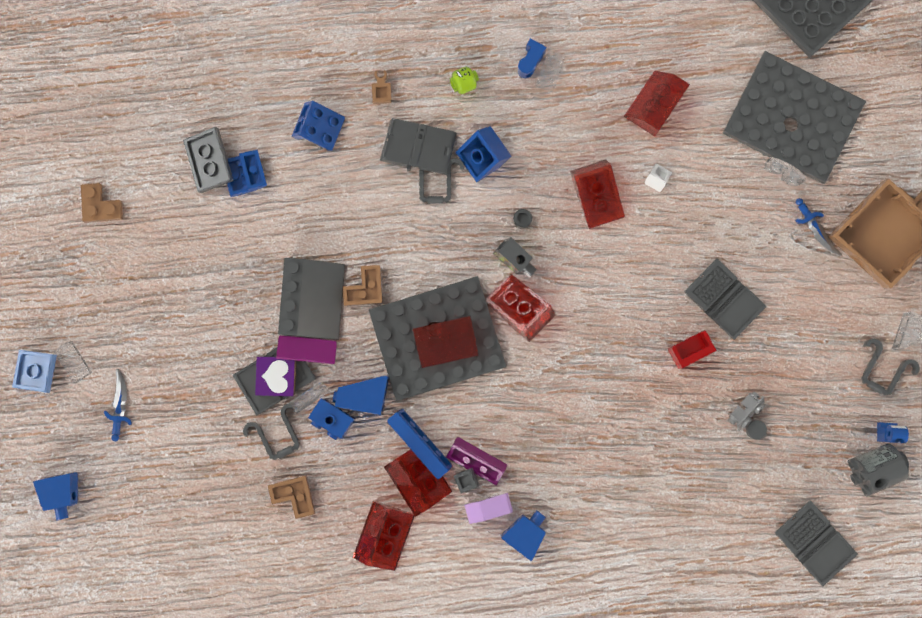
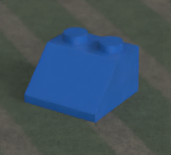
(483, 153)

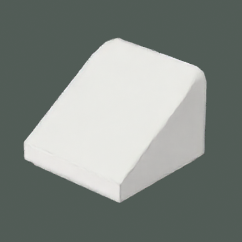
(658, 177)

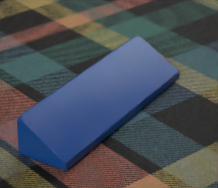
(419, 443)

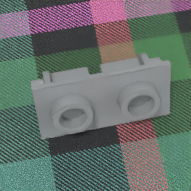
(752, 405)

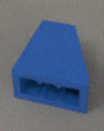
(363, 396)

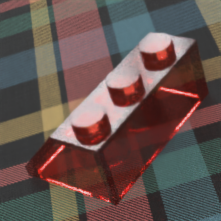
(656, 101)
(445, 342)
(416, 482)
(383, 536)

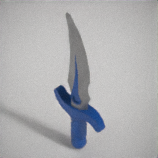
(817, 228)
(119, 406)

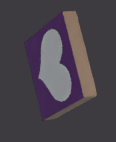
(275, 377)

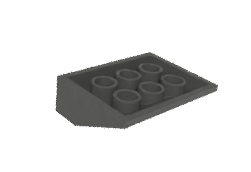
(311, 299)

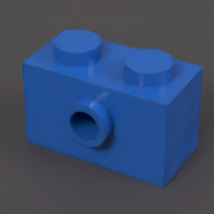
(331, 419)

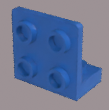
(318, 125)

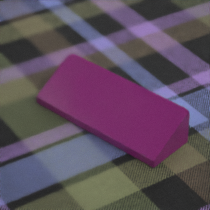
(306, 349)
(481, 462)

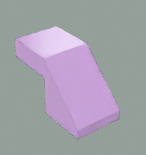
(488, 508)

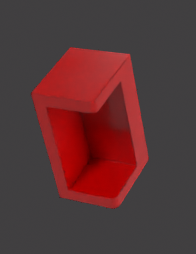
(692, 349)

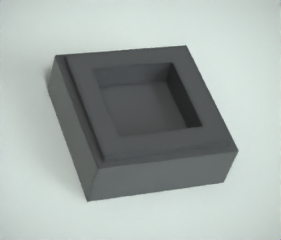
(466, 480)

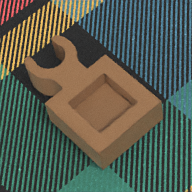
(381, 91)

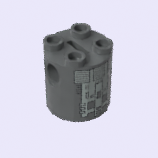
(879, 469)

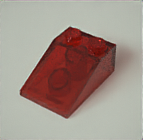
(597, 193)
(520, 307)

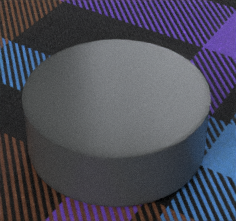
(522, 218)
(756, 430)

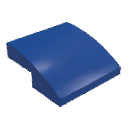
(246, 173)

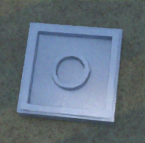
(34, 371)

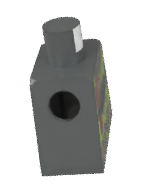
(508, 252)

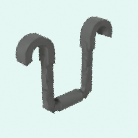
(437, 199)
(873, 385)
(284, 452)

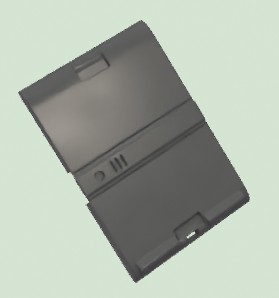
(418, 146)
(725, 299)
(247, 380)
(816, 543)

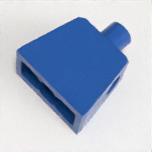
(58, 493)
(525, 534)

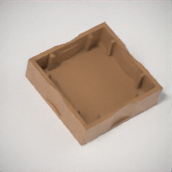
(882, 234)

